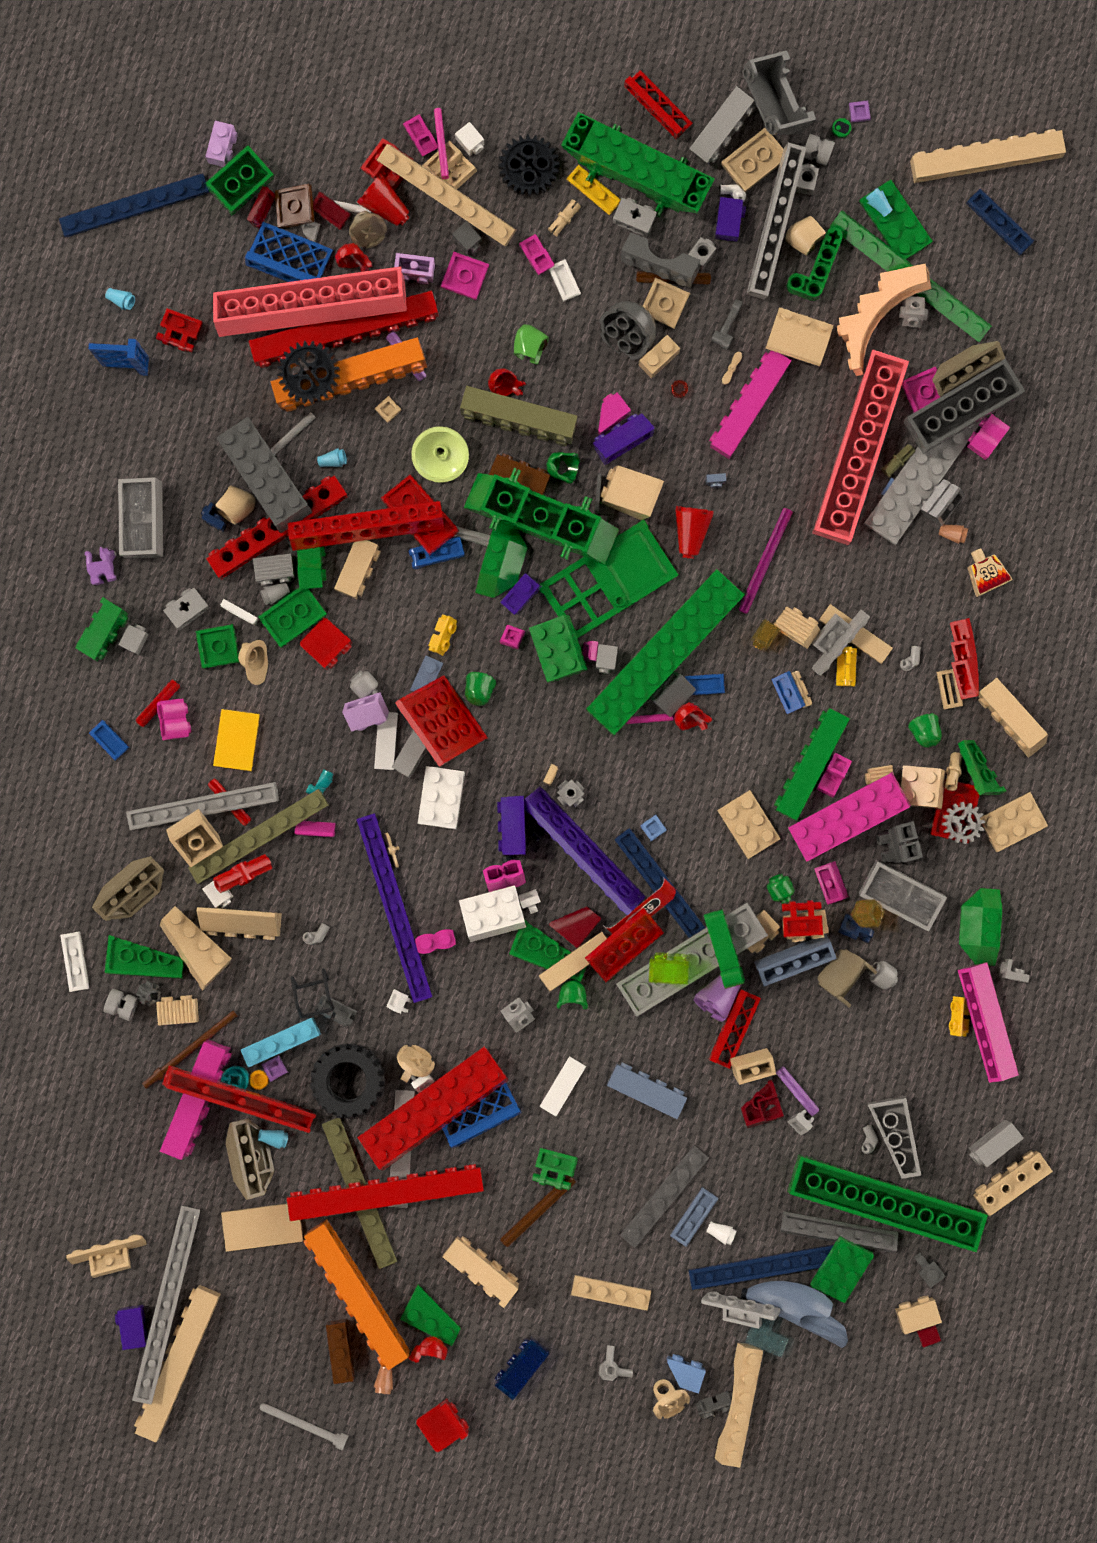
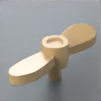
(732, 368)
(391, 850)

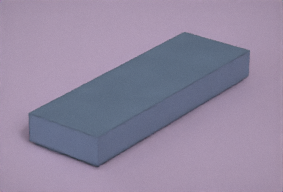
(694, 1216)

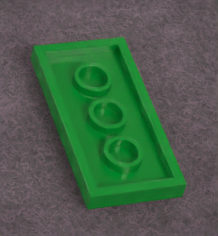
(899, 227)

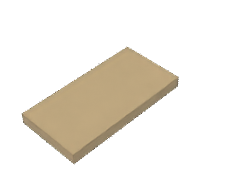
(260, 1227)

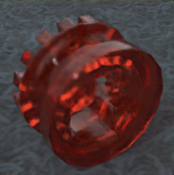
(683, 393)

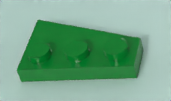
(982, 777)
(429, 1317)

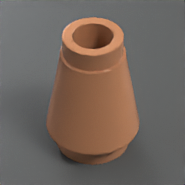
(954, 533)
(384, 1381)

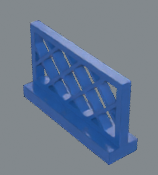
(279, 269)
(122, 356)
(486, 1123)

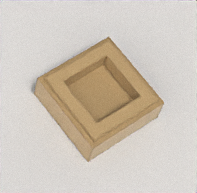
(388, 409)

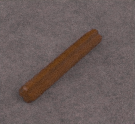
(648, 277)

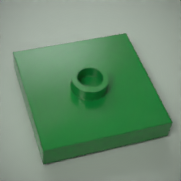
(217, 646)

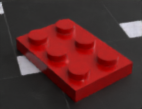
(964, 793)

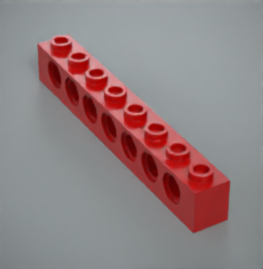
(320, 506)
(365, 525)

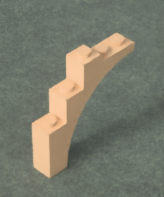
(893, 289)

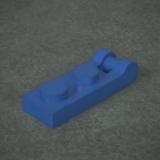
(448, 551)

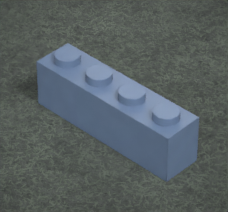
(795, 960)
(647, 1091)

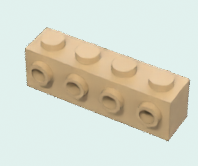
(1012, 1183)

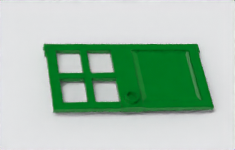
(630, 573)

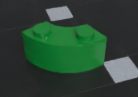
(311, 567)

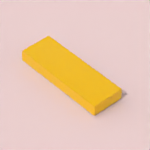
(595, 192)

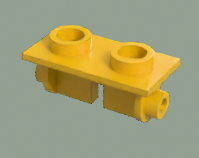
(440, 643)
(846, 667)
(958, 1025)

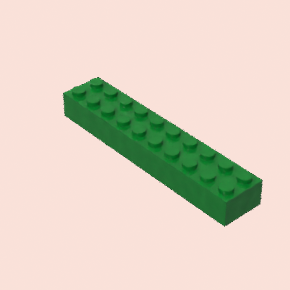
(665, 652)
(887, 1203)

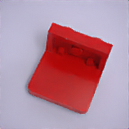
(326, 643)
(442, 1425)

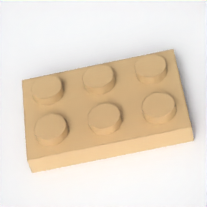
(754, 160)
(1013, 822)
(748, 824)

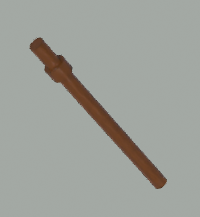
(160, 1073)

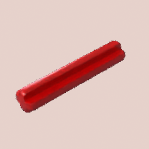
(150, 711)
(240, 814)

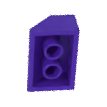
(623, 438)
(512, 825)

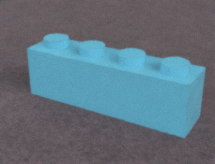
(280, 1042)

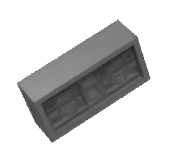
(140, 518)
(902, 895)

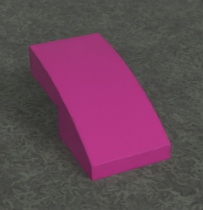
(420, 135)
(536, 254)
(834, 775)

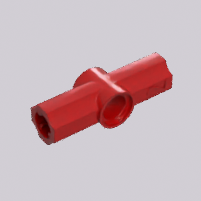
(242, 873)

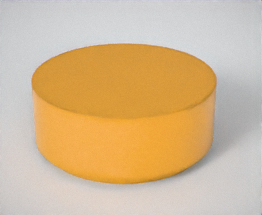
(258, 1079)

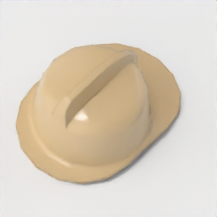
(255, 661)

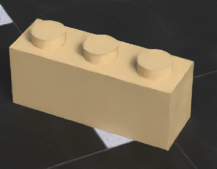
(357, 568)

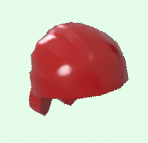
(351, 256)
(504, 383)
(690, 716)
(429, 1347)

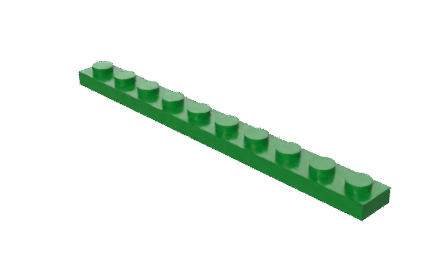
(891, 260)

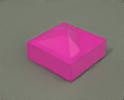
(512, 637)
(590, 651)

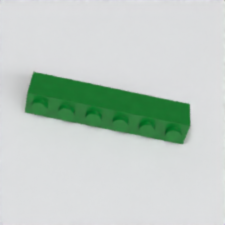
(812, 764)

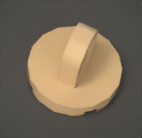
(415, 1062)
(671, 1402)

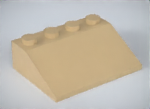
(239, 921)

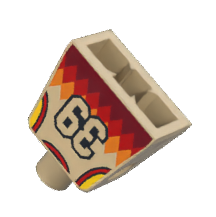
(987, 573)

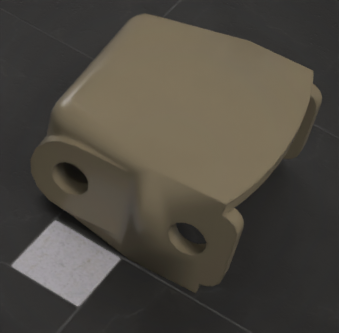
(842, 974)

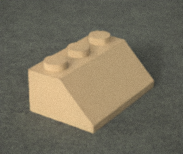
(799, 336)

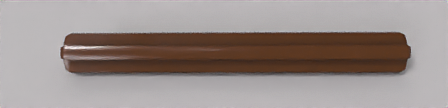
(539, 1209)

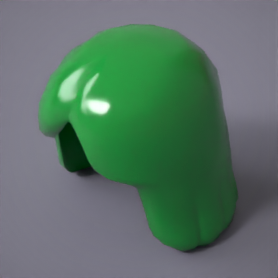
(572, 461)
(479, 688)
(926, 730)
(572, 992)

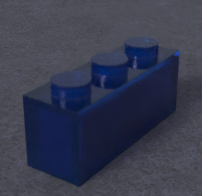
(521, 1367)

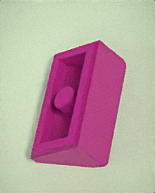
(315, 829)
(831, 882)

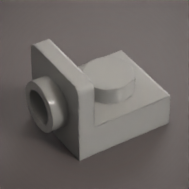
(1016, 974)

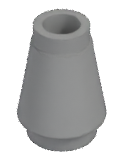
(274, 593)

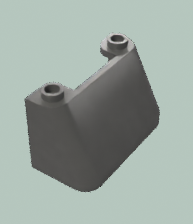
(774, 96)

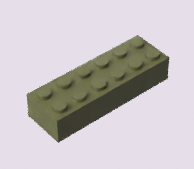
(518, 415)

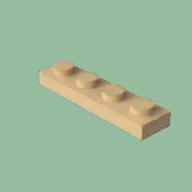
(611, 1292)

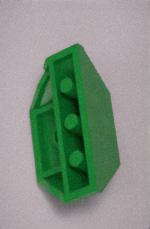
(501, 562)
(981, 926)

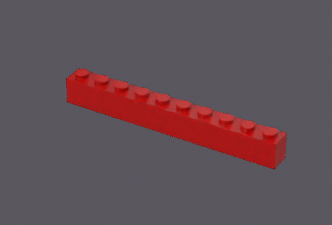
(335, 333)
(385, 1193)

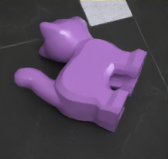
(101, 568)

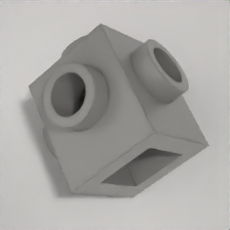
(913, 312)
(565, 799)
(518, 1017)

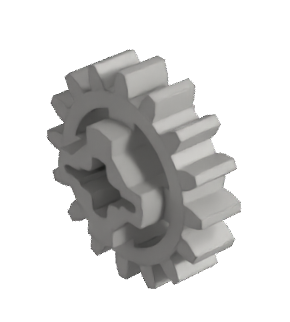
(960, 831)

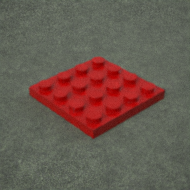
(441, 720)

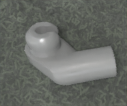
(913, 660)
(316, 937)
(870, 1141)

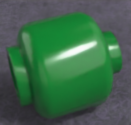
(780, 888)

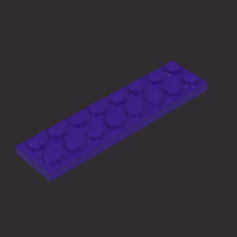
(583, 850)

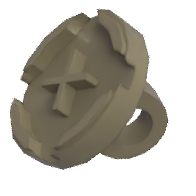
(367, 229)

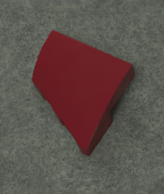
(576, 925)
(755, 1110)

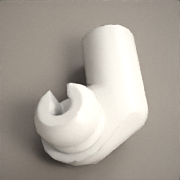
(734, 190)

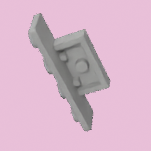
(835, 637)
(741, 1311)

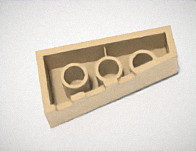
(1013, 717)
(194, 947)
(481, 1270)

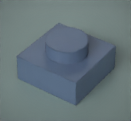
(716, 480)

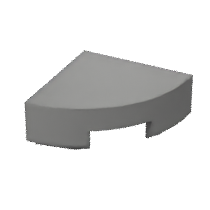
(311, 230)

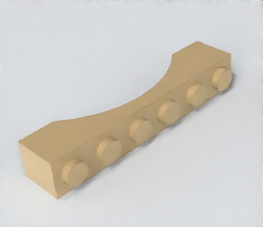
(746, 1372)

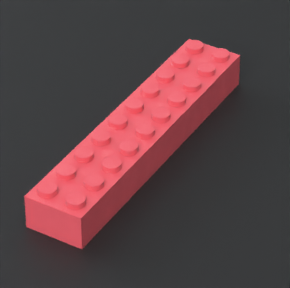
(309, 301)
(860, 447)

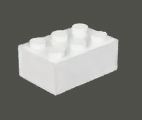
(441, 797)
(492, 913)

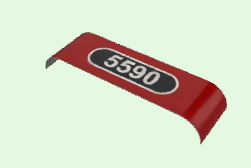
(651, 904)

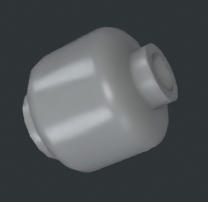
(363, 684)
(885, 976)

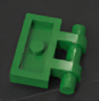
(556, 1163)

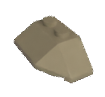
(966, 366)
(129, 889)
(249, 1158)

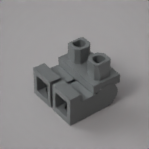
(898, 843)

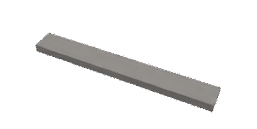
(206, 804)

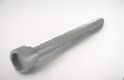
(338, 1439)

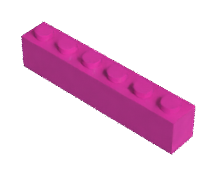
(750, 403)
(988, 1022)

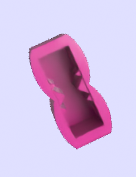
(988, 436)
(173, 719)
(504, 876)
(430, 942)

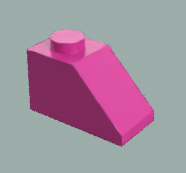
(612, 412)

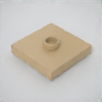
(665, 302)

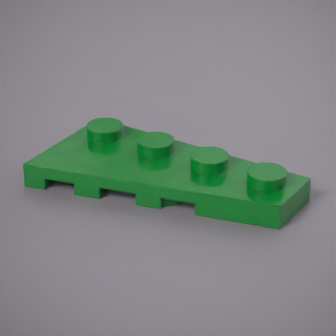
(539, 949)
(137, 960)

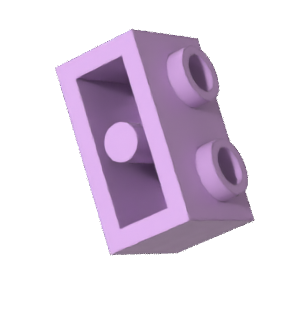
(221, 144)
(416, 267)
(365, 712)

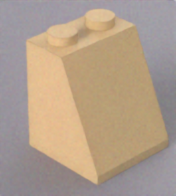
(631, 492)

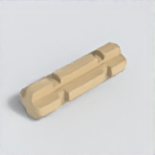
(802, 688)

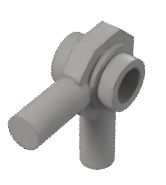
(609, 1370)

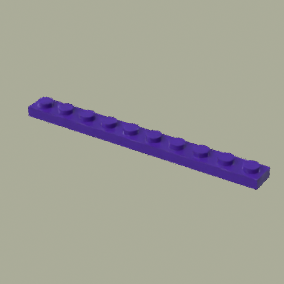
(394, 908)

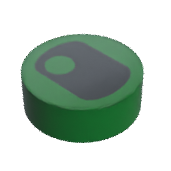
(841, 128)

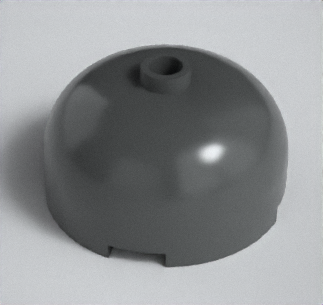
(634, 322)

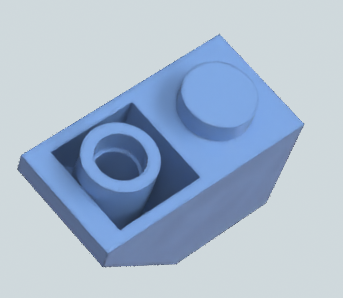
(687, 1374)

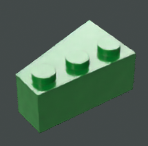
(102, 630)

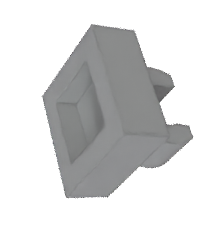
(800, 1123)

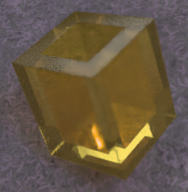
(764, 635)
(868, 913)

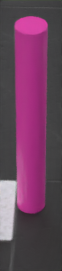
(650, 718)

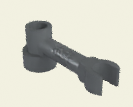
(722, 337)

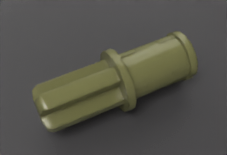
(898, 460)

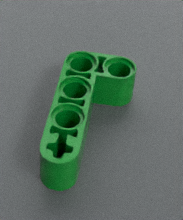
(820, 264)
(724, 949)

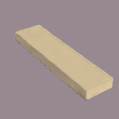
(863, 639)
(570, 964)

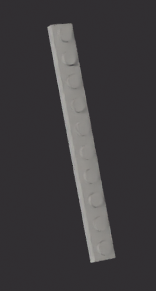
(166, 1305)

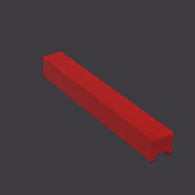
(238, 1099)

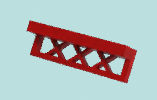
(654, 107)
(727, 1028)

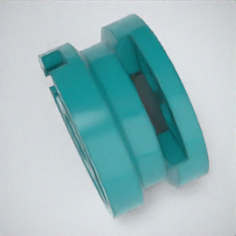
(236, 1076)

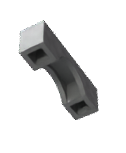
(680, 269)

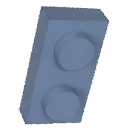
(427, 673)

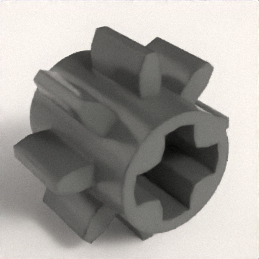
(148, 993)

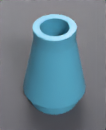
(879, 201)
(121, 298)
(335, 458)
(275, 1138)

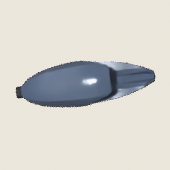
(800, 1306)

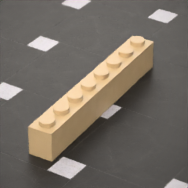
(987, 156)
(446, 195)
(178, 1362)

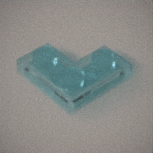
(767, 1339)

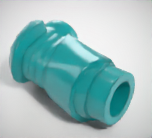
(324, 781)

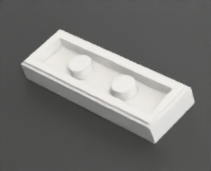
(386, 743)
(74, 961)
(562, 1086)

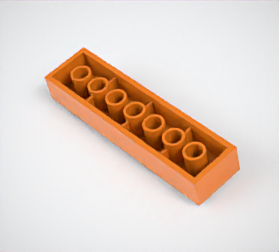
(362, 371)
(357, 1295)

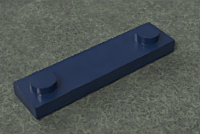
(999, 222)

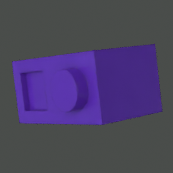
(729, 219)
(521, 594)
(132, 1327)

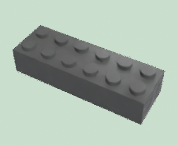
(964, 406)
(264, 474)

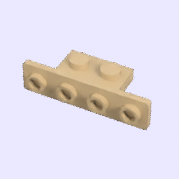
(108, 1257)

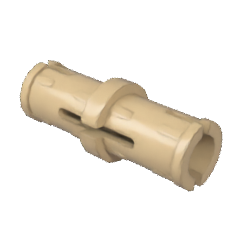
(564, 217)
(953, 771)

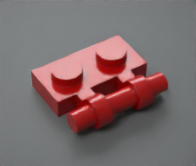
(180, 324)
(802, 925)

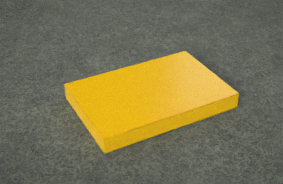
(236, 740)

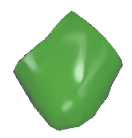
(530, 342)

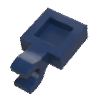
(853, 930)

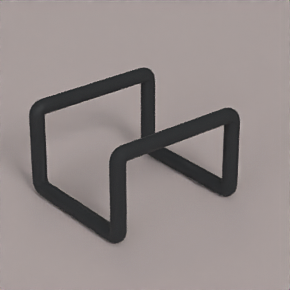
(295, 986)

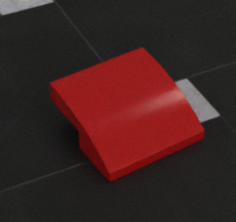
(375, 168)

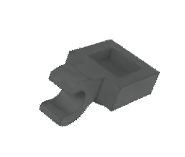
(929, 1271)

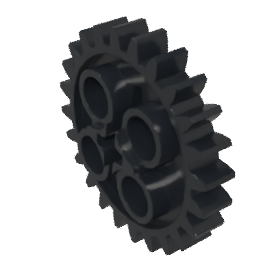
(516, 177)
(322, 362)

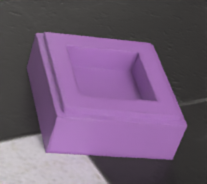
(859, 111)
(274, 1068)

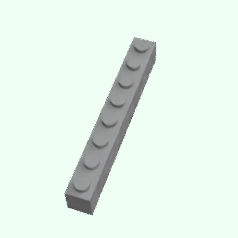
(776, 221)

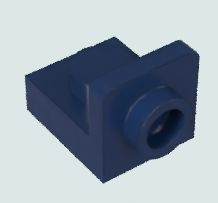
(216, 520)

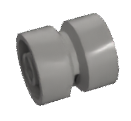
(818, 149)
(114, 1003)

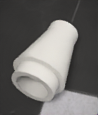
(722, 1232)

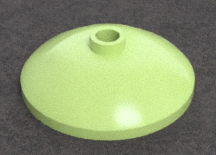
(436, 465)

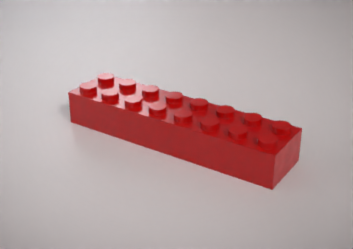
(433, 1108)

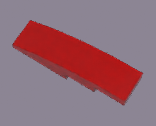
(965, 664)

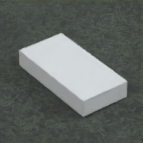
(564, 280)
(239, 612)

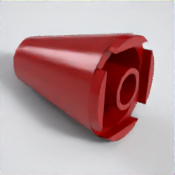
(384, 201)
(692, 529)

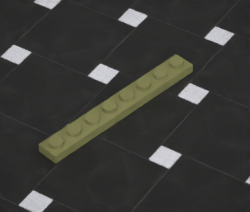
(259, 836)
(352, 1173)

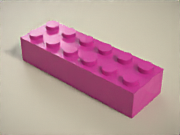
(849, 816)
(192, 1110)

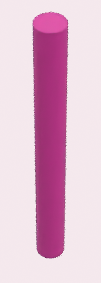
(441, 143)

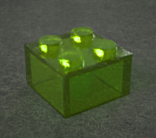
(670, 969)

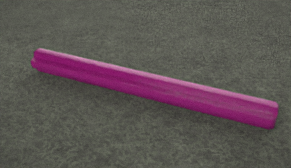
(765, 560)

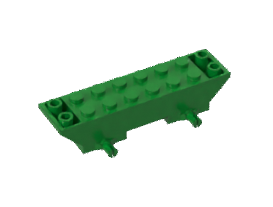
(620, 157)
(542, 517)

